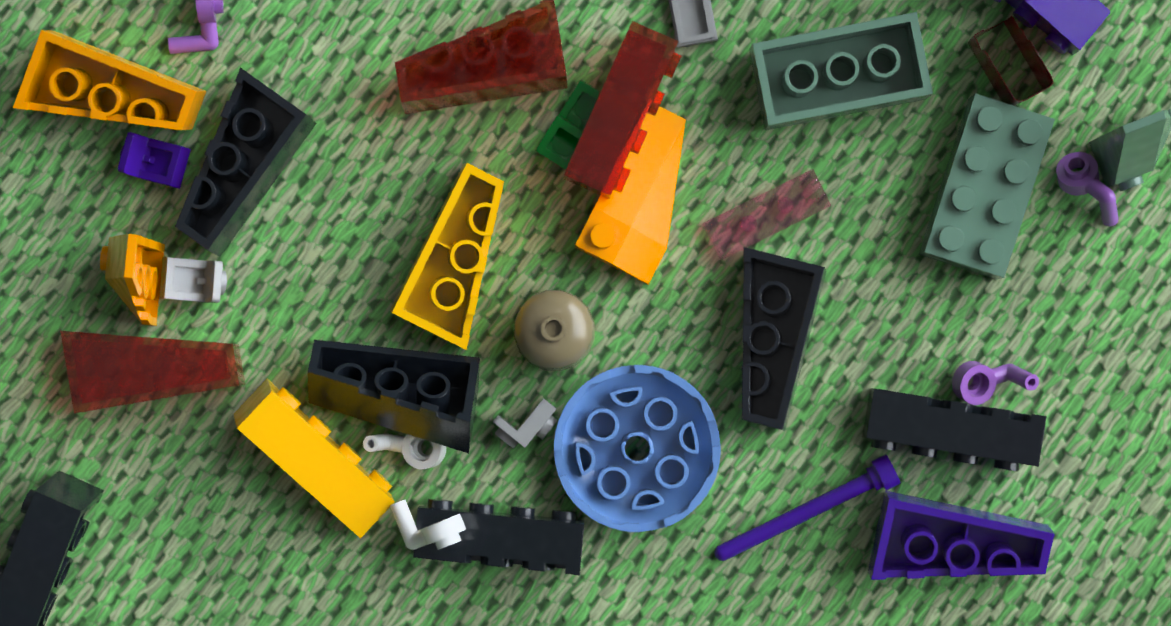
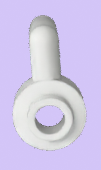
(409, 447)
(442, 533)

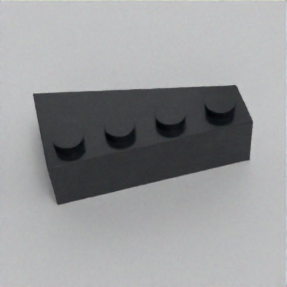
(241, 162)
(777, 325)
(507, 538)

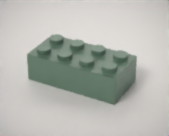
(840, 71)
(986, 186)

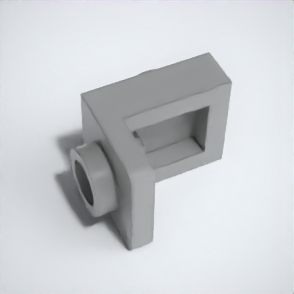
(192, 280)
(538, 424)

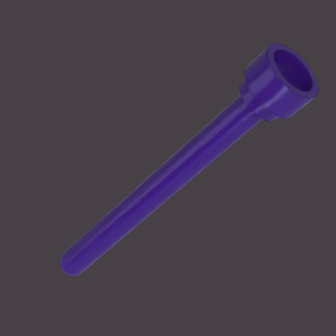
(878, 475)

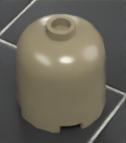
(554, 330)

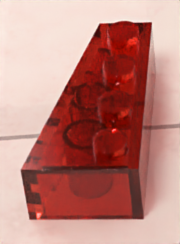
(487, 64)
(621, 111)
(131, 370)

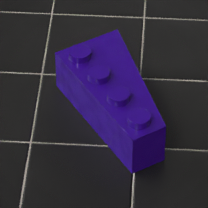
(1064, 21)
(944, 539)

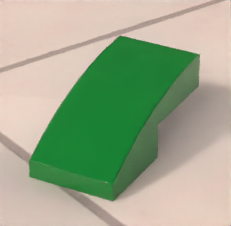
(568, 126)

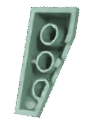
(1131, 149)

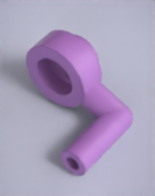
(208, 39)
(1087, 182)
(986, 379)

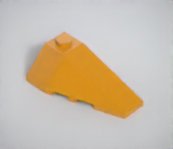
(634, 225)
(134, 272)

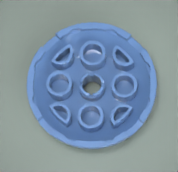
(644, 491)

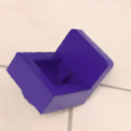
(153, 160)

